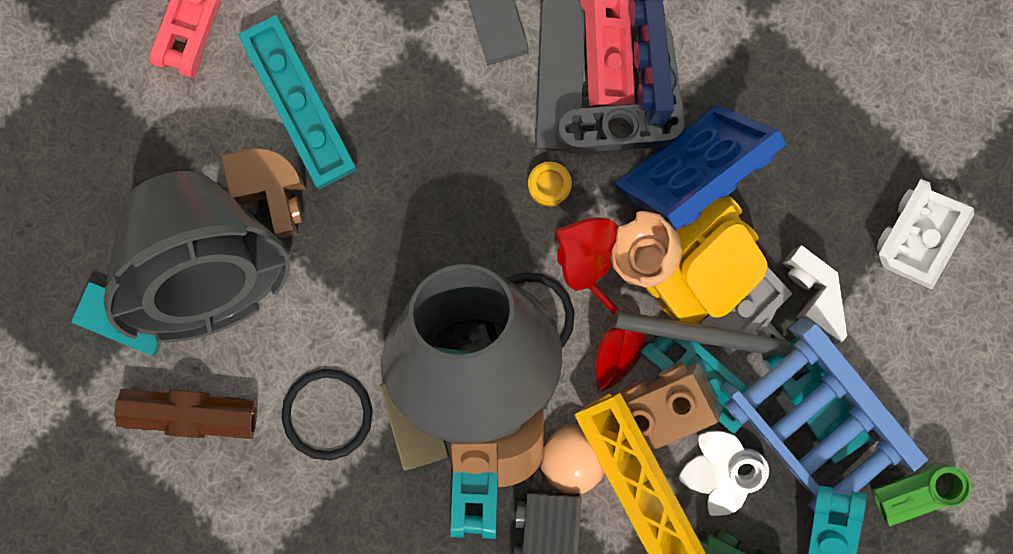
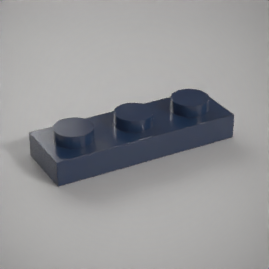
(652, 56)

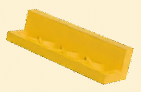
(637, 480)

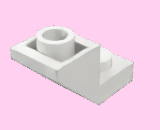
(826, 303)

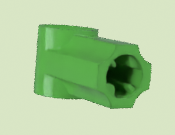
(918, 495)

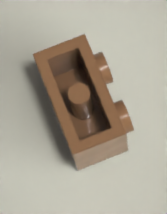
(673, 405)

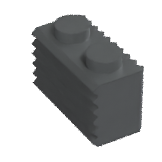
(549, 523)

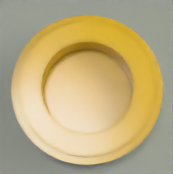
(549, 183)

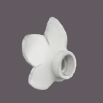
(717, 471)

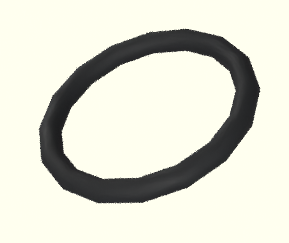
(558, 289)
(366, 422)

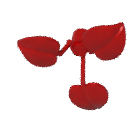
(585, 259)

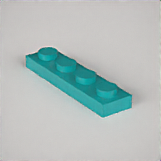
(297, 102)

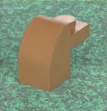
(263, 175)
(512, 457)

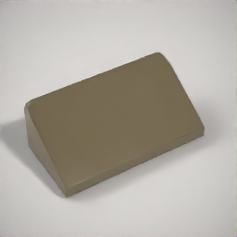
(412, 444)

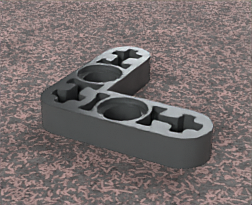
(641, 134)

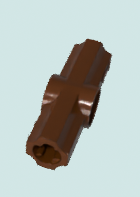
(186, 413)

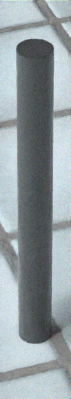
(701, 334)

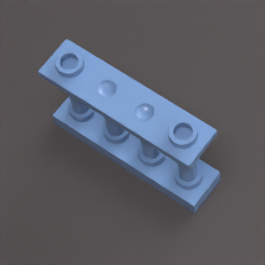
(838, 381)

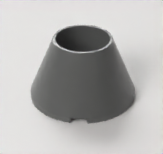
(188, 260)
(481, 392)

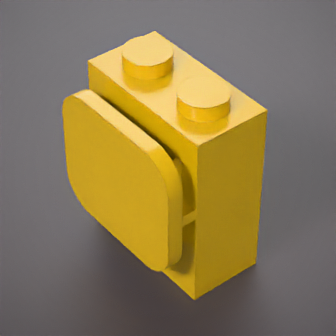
(716, 265)

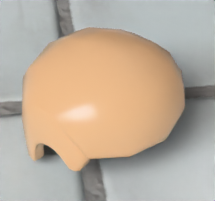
(646, 250)
(570, 461)

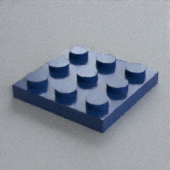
(700, 165)

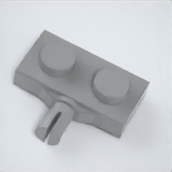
(754, 311)

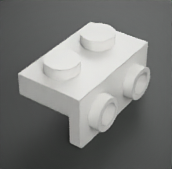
(923, 234)

